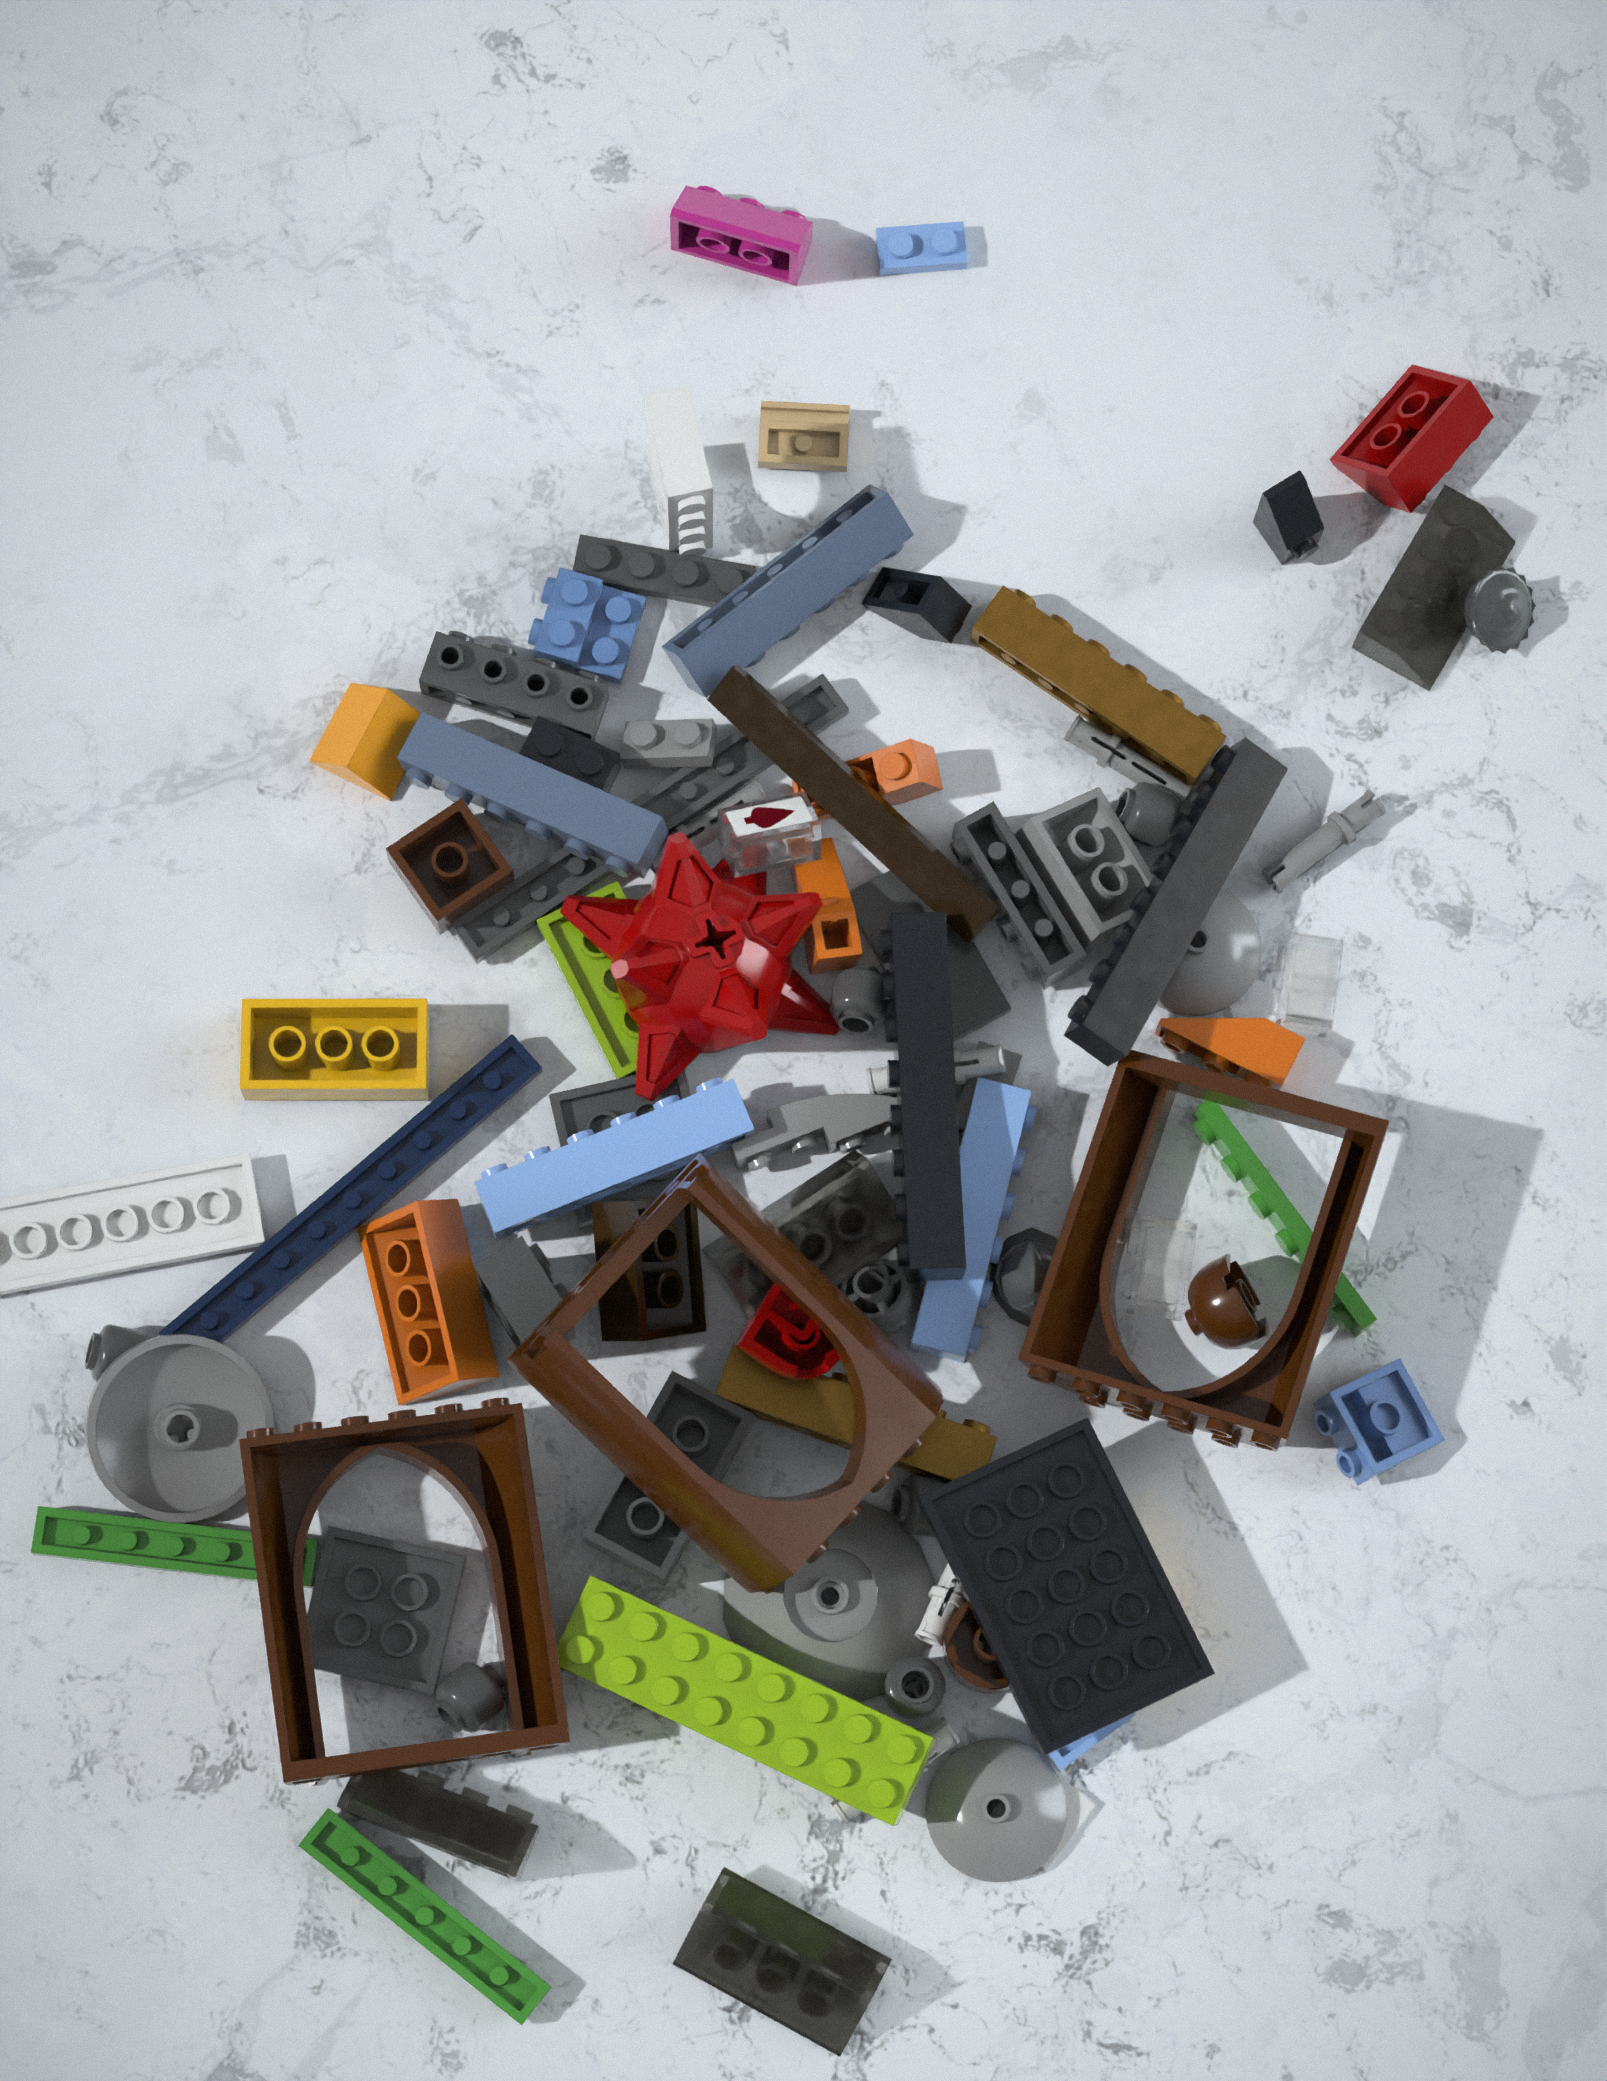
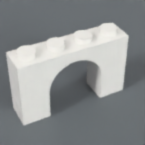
(679, 471)

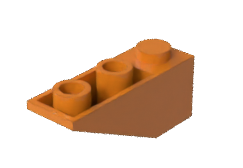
(894, 772)
(833, 936)
(1243, 1046)

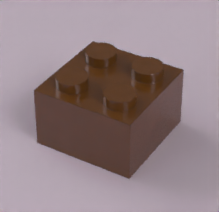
(449, 865)

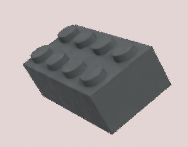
(630, 1523)

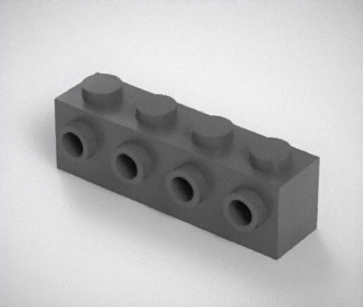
(511, 686)
(1027, 908)

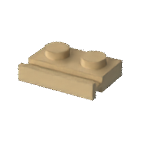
(803, 436)

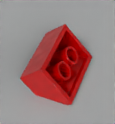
(1413, 437)

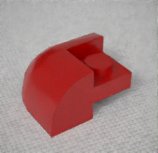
(786, 1339)

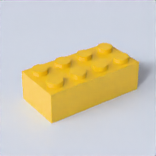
(335, 1049)

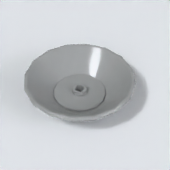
(858, 1639)

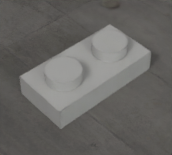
(668, 743)

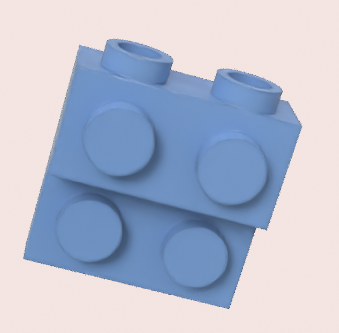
(587, 625)
(1376, 1422)

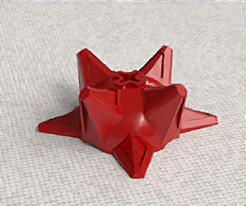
(703, 961)

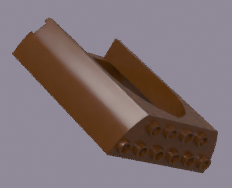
(1075, 1324)
(488, 1471)
(746, 1534)

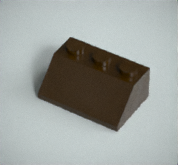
(662, 1287)

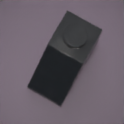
(1289, 519)
(918, 603)

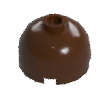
(1225, 1306)

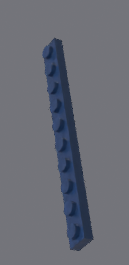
(359, 1194)

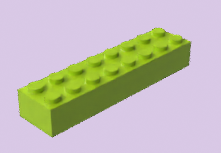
(744, 1700)

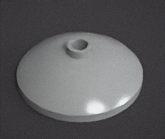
(1221, 969)
(1001, 1846)

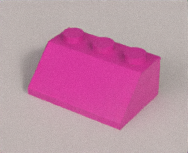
(740, 234)

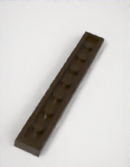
(853, 803)

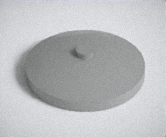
(171, 1426)

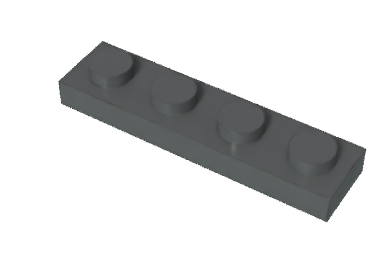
(659, 571)

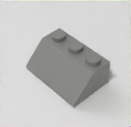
(1086, 864)

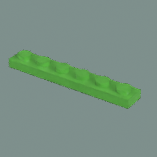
(1271, 1203)
(153, 1544)
(425, 1916)

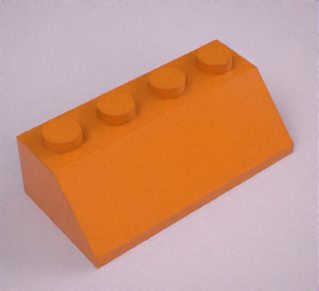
(428, 1301)

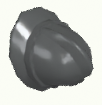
(1022, 1272)

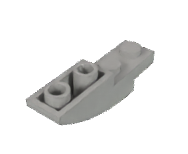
(839, 1118)

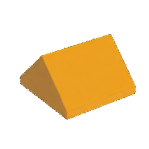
(367, 738)

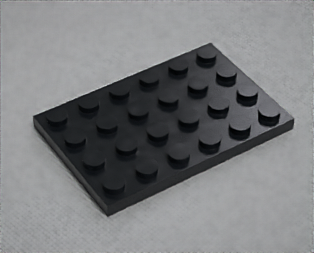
(1065, 1586)

